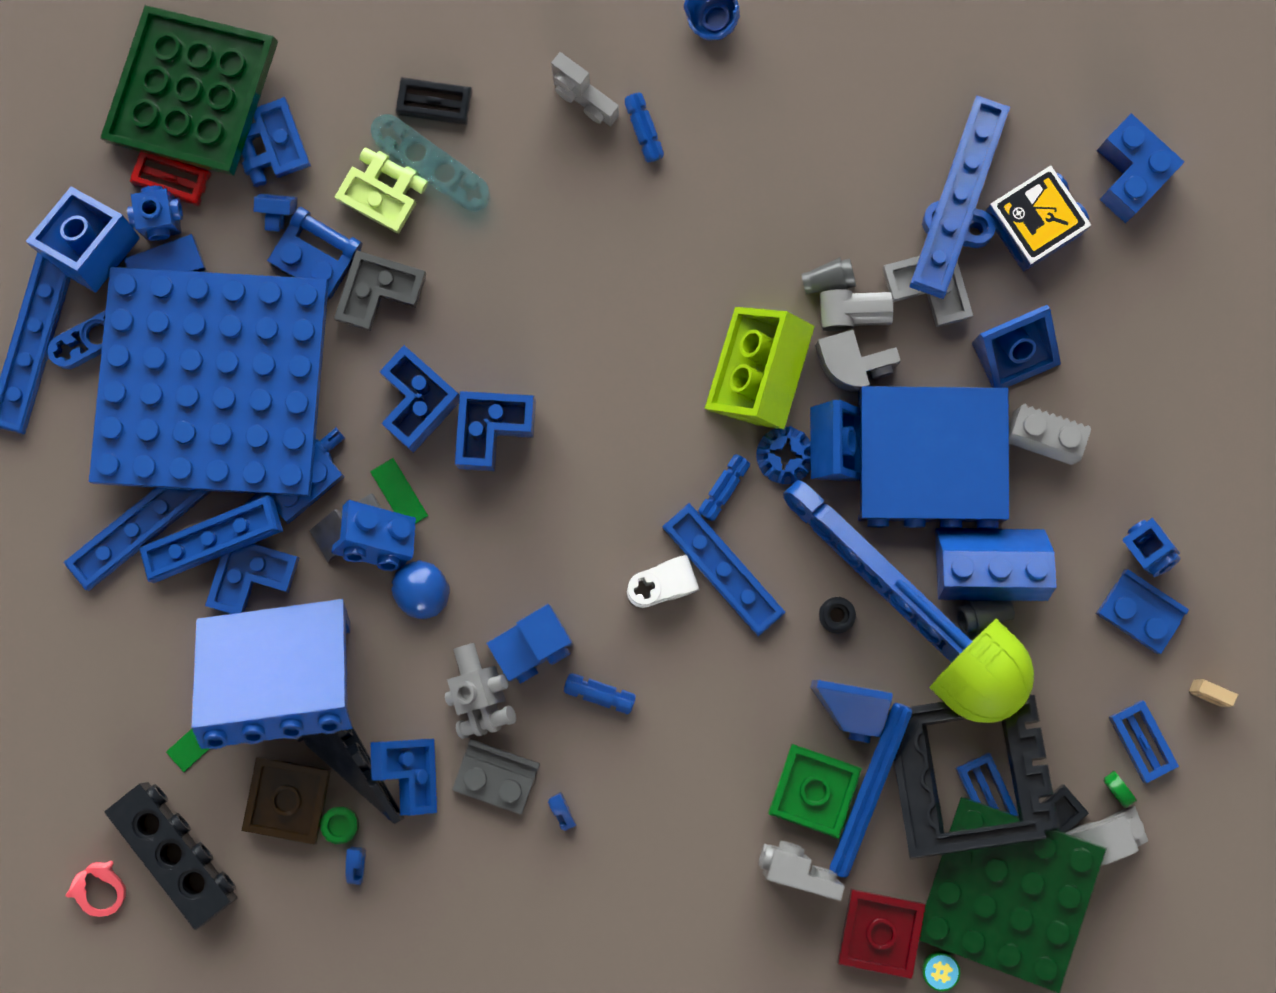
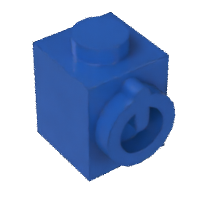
(1152, 547)

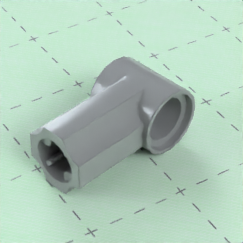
(845, 310)

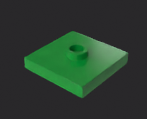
(814, 791)

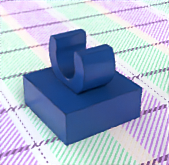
(275, 208)

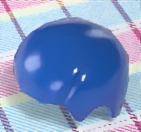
(712, 17)
(420, 589)

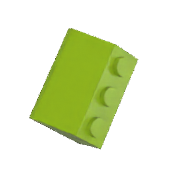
(760, 366)

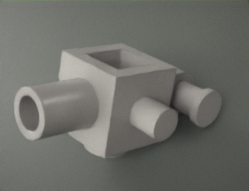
(477, 694)

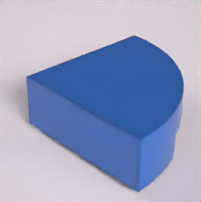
(561, 810)
(355, 865)

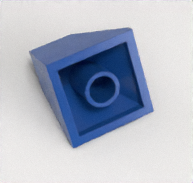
(854, 708)

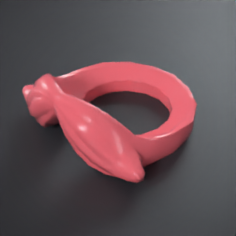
(105, 873)

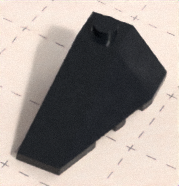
(350, 759)

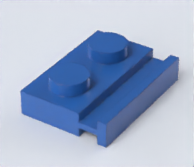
(1142, 611)

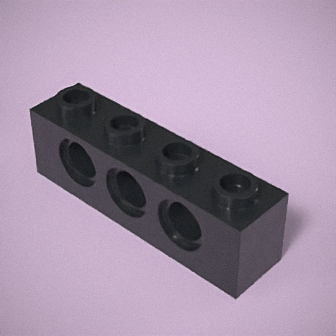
(129, 817)

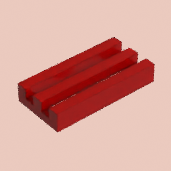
(197, 187)

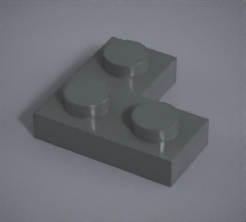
(372, 279)

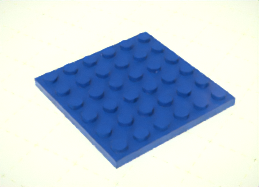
(209, 381)

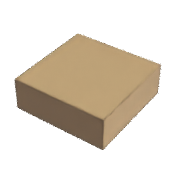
(1213, 693)

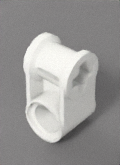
(669, 582)

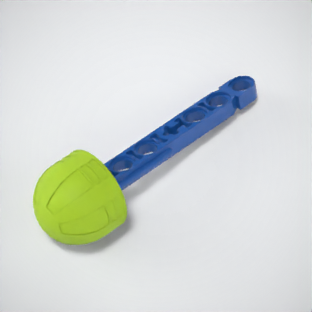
(986, 675)

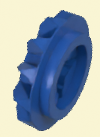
(771, 465)

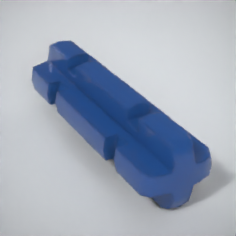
(644, 127)
(724, 487)
(599, 693)

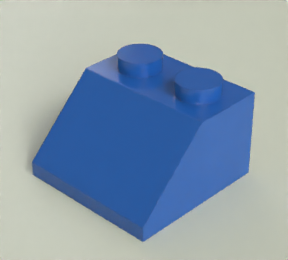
(83, 238)

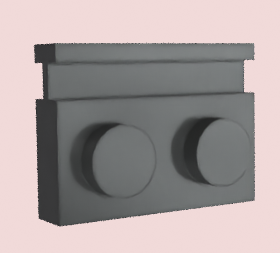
(496, 776)

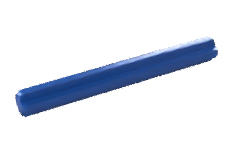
(870, 789)

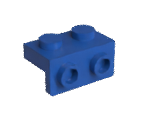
(375, 536)

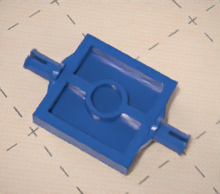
(324, 478)

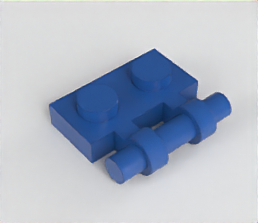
(281, 141)

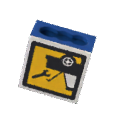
(1038, 218)

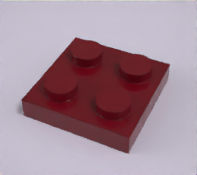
(881, 933)

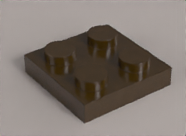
(286, 800)

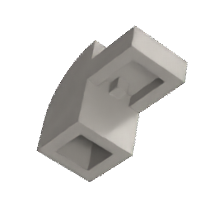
(845, 366)
(1119, 833)

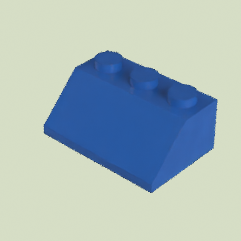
(994, 564)

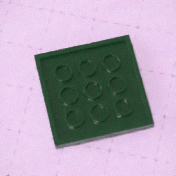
(189, 89)
(1013, 902)

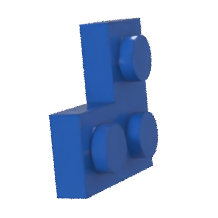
(242, 568)
(414, 767)

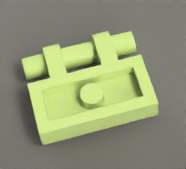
(377, 200)

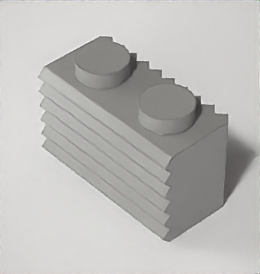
(1048, 434)

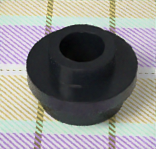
(848, 612)

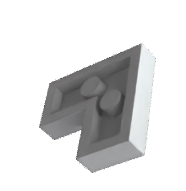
(574, 84)
(945, 311)

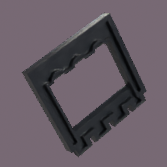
(920, 794)

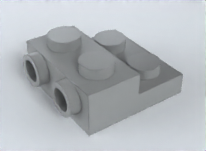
(791, 867)

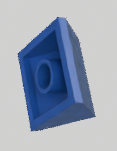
(1018, 348)
(835, 441)

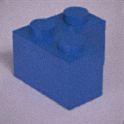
(1142, 161)
(426, 399)
(483, 418)
(531, 643)

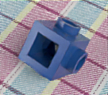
(163, 221)

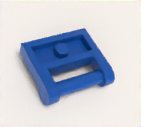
(304, 260)

